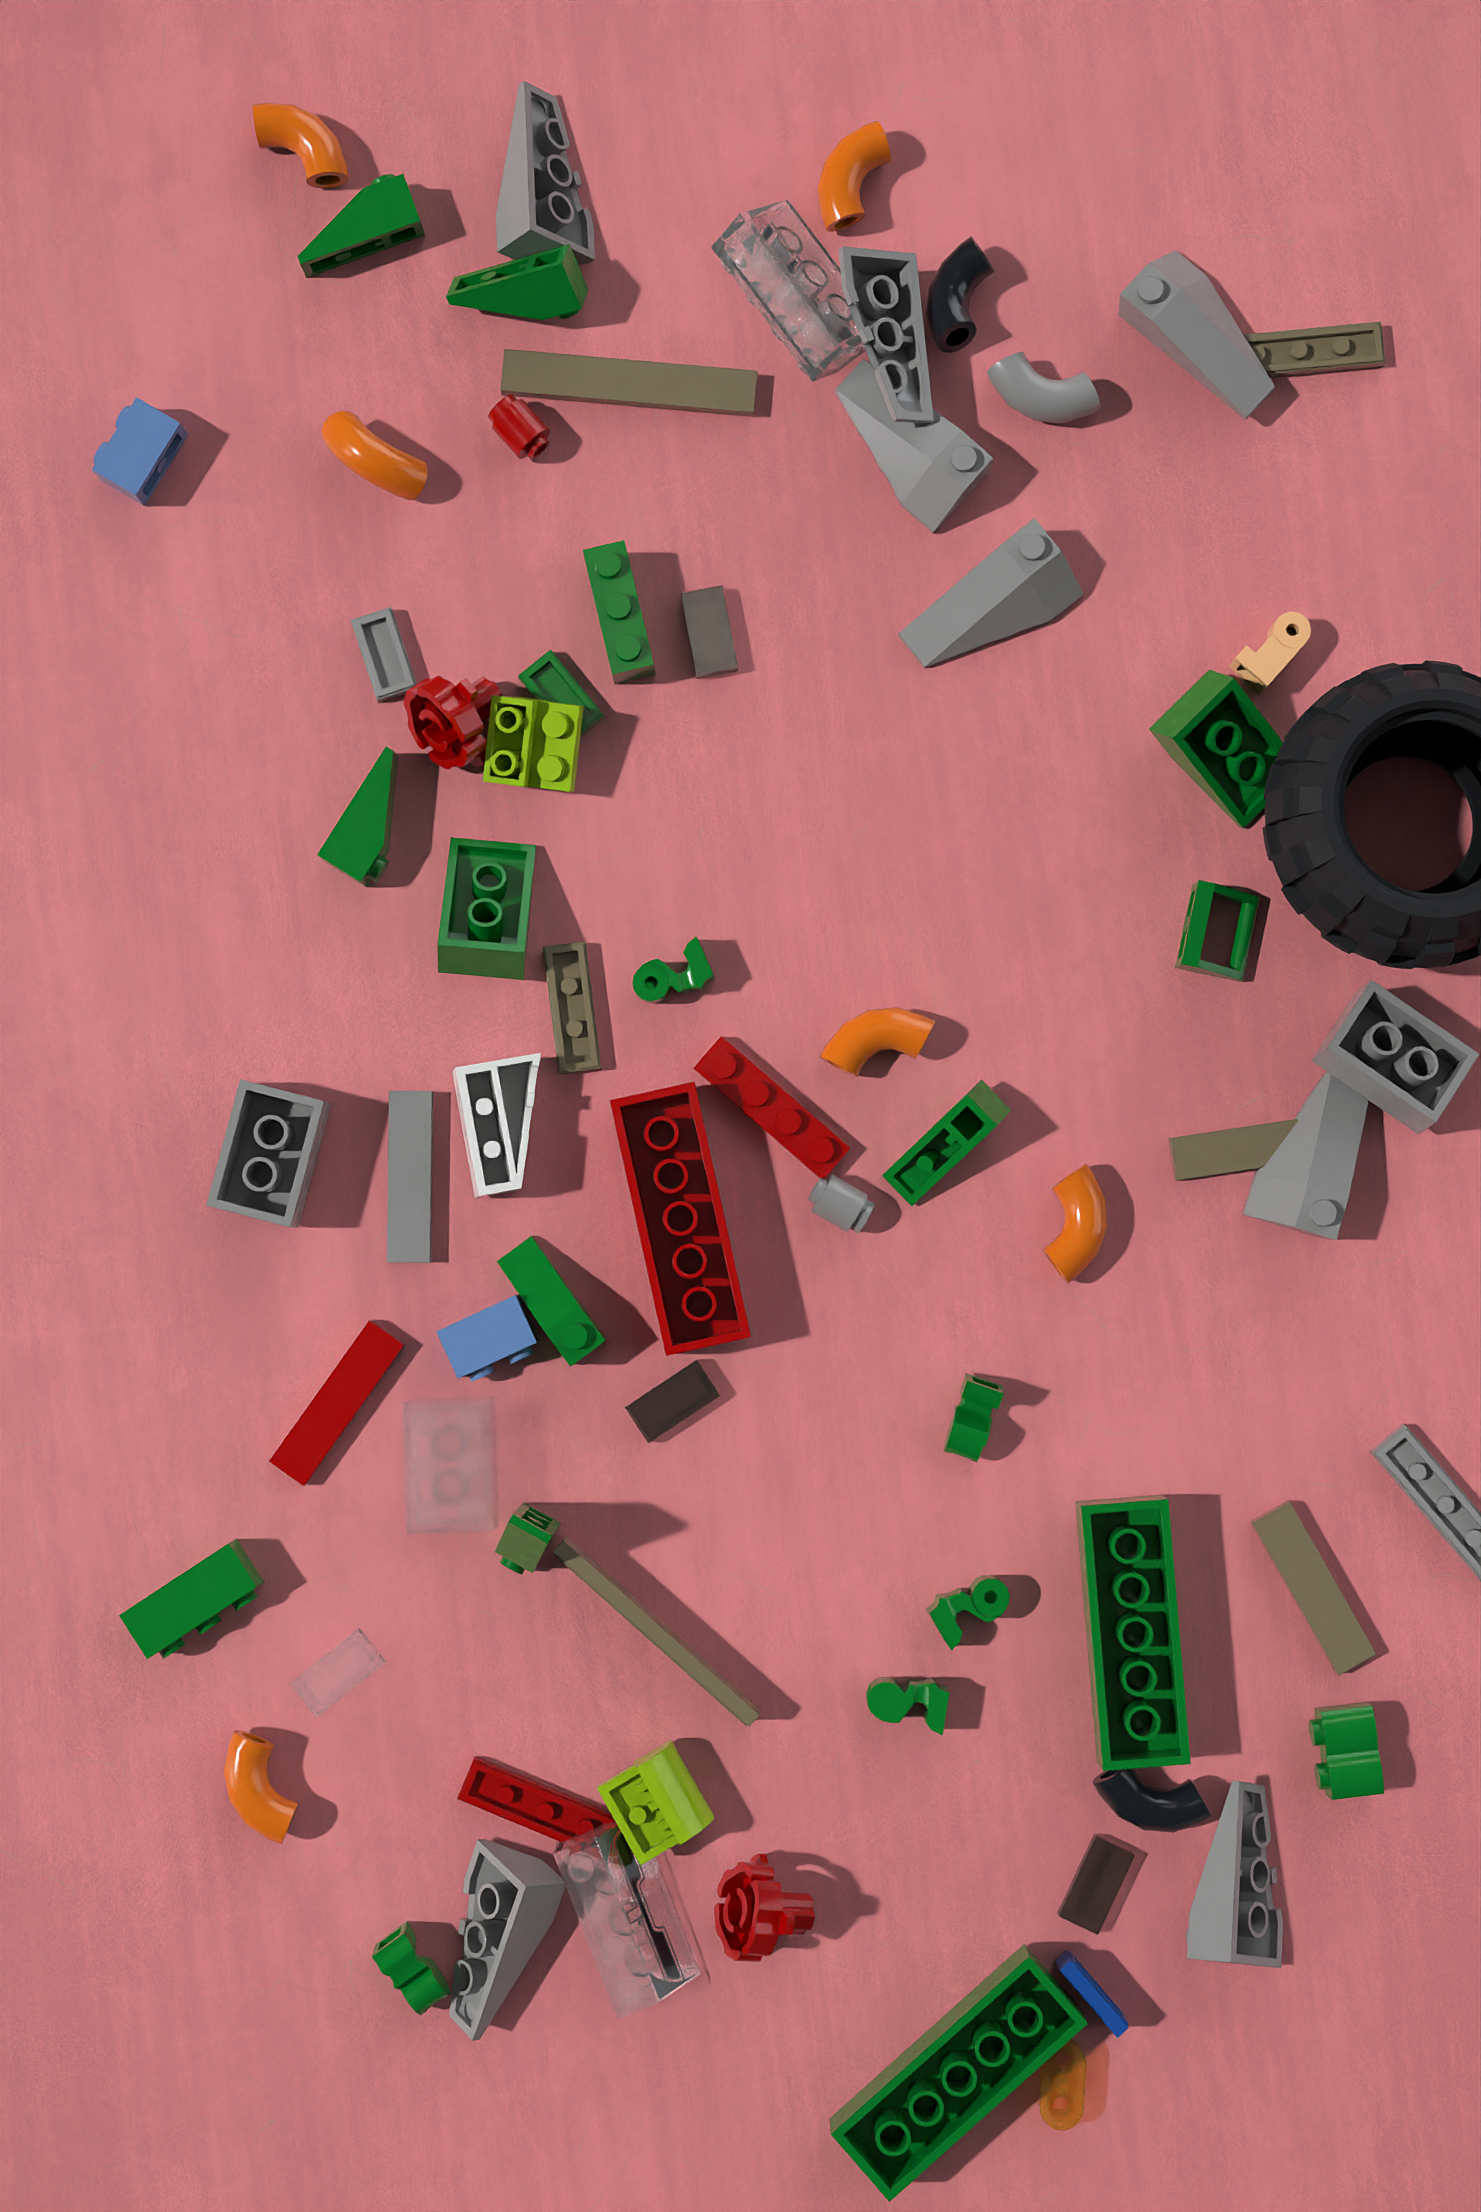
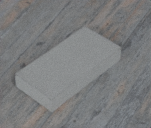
(384, 654)

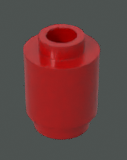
(519, 427)

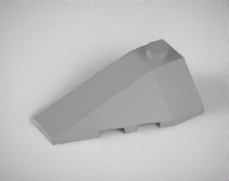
(538, 189)
(888, 314)
(1189, 322)
(925, 463)
(1008, 592)
(1313, 1168)
(1234, 1902)
(507, 1917)

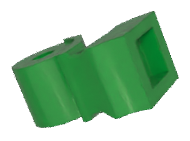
(656, 980)
(972, 1417)
(985, 1599)
(892, 1702)
(412, 1974)

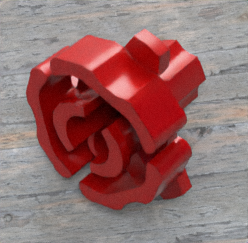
(450, 719)
(758, 1910)

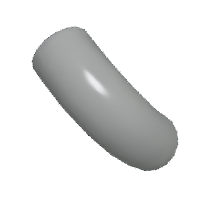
(1042, 397)

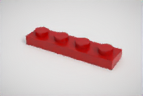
(771, 1108)

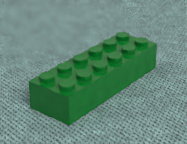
(1132, 1632)
(957, 2072)

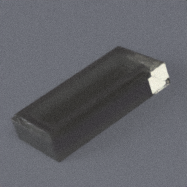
(709, 632)
(672, 1401)
(1095, 1884)

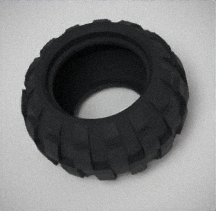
(1378, 715)

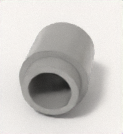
(840, 1203)

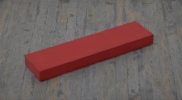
(337, 1403)
(529, 1802)

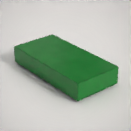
(552, 682)

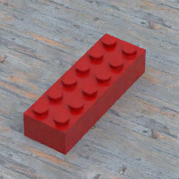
(680, 1218)

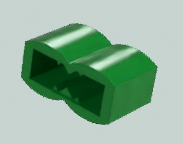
(1347, 1751)

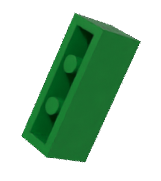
(619, 612)
(193, 1601)

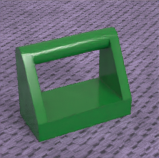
(1196, 924)

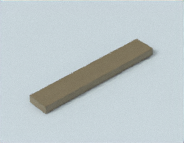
(629, 382)
(657, 1632)

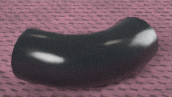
(950, 296)
(1150, 1806)

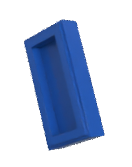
(1092, 1993)

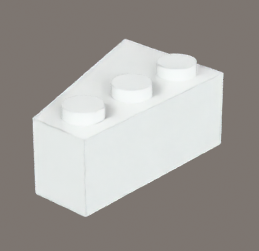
(495, 1120)

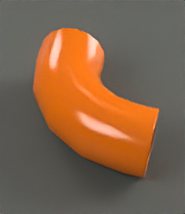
(306, 136)
(844, 173)
(373, 457)
(876, 1032)
(1083, 1225)
(250, 1786)

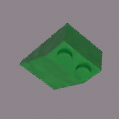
(1221, 744)
(486, 908)

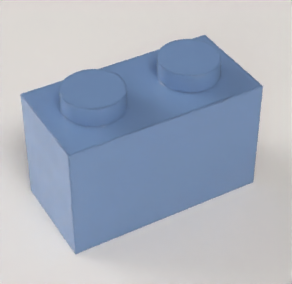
(139, 451)
(488, 1337)

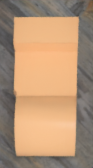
(1283, 642)

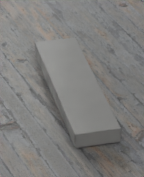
(410, 1177)
(1433, 1494)

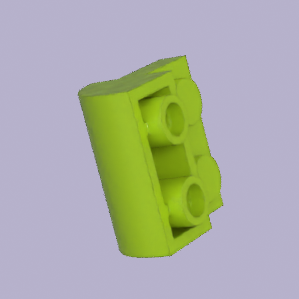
(533, 743)
(656, 1803)

